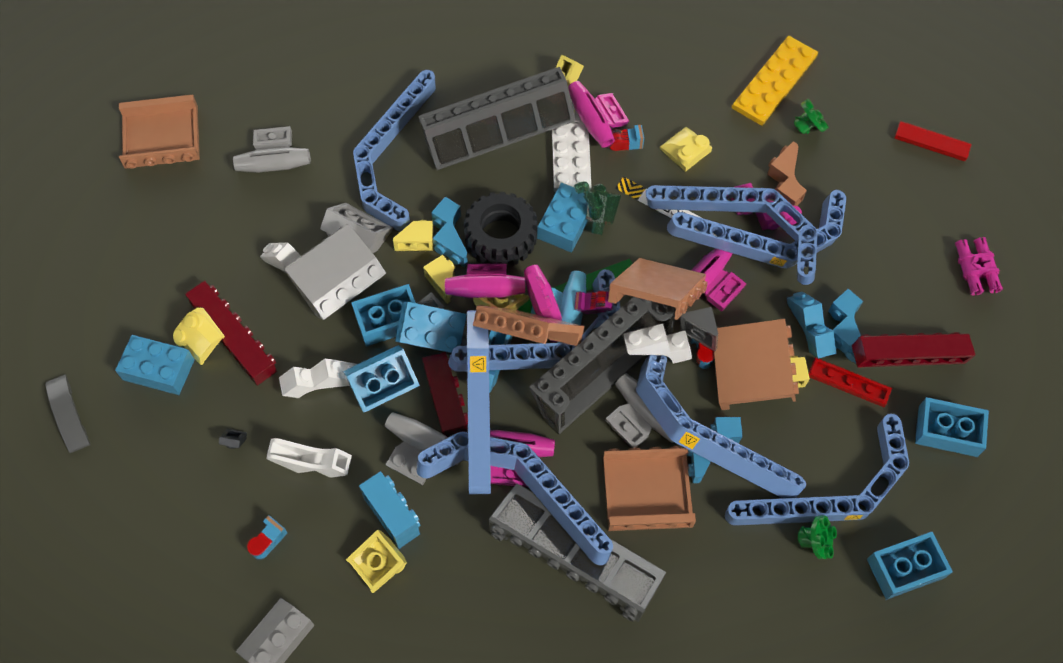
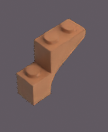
(783, 170)

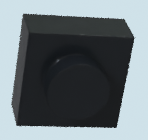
(232, 438)

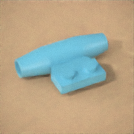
(566, 300)

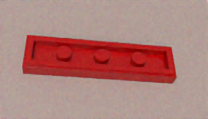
(933, 141)
(849, 382)

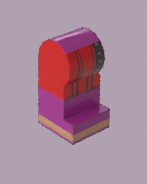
(593, 302)

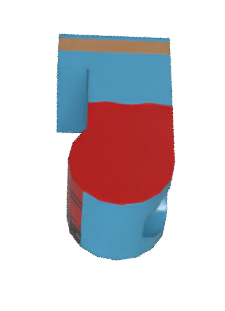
(628, 139)
(704, 355)
(266, 541)

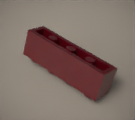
(445, 395)

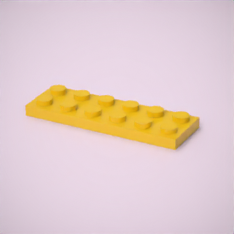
(774, 80)

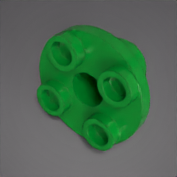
(810, 119)
(818, 537)

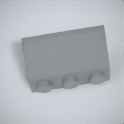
(369, 229)
(276, 635)

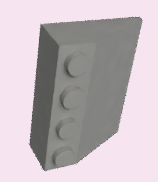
(334, 271)

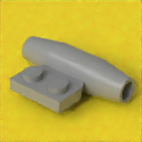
(272, 152)
(633, 419)
(416, 439)

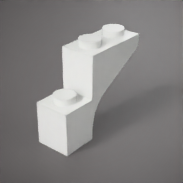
(279, 255)
(656, 342)
(323, 375)
(305, 458)

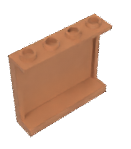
(159, 131)
(659, 284)
(527, 325)
(755, 363)
(647, 489)

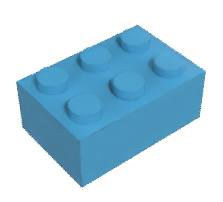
(564, 218)
(380, 314)
(430, 327)
(155, 364)
(381, 378)
(952, 427)
(390, 509)
(909, 565)

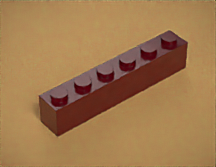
(237, 338)
(912, 349)

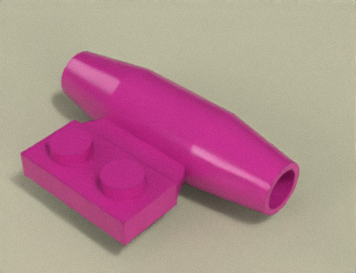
(597, 113)
(485, 282)
(721, 285)
(541, 294)
(540, 445)

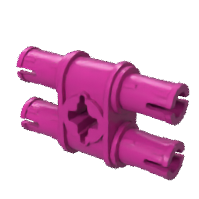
(978, 266)

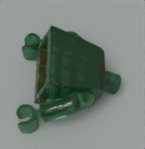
(601, 205)

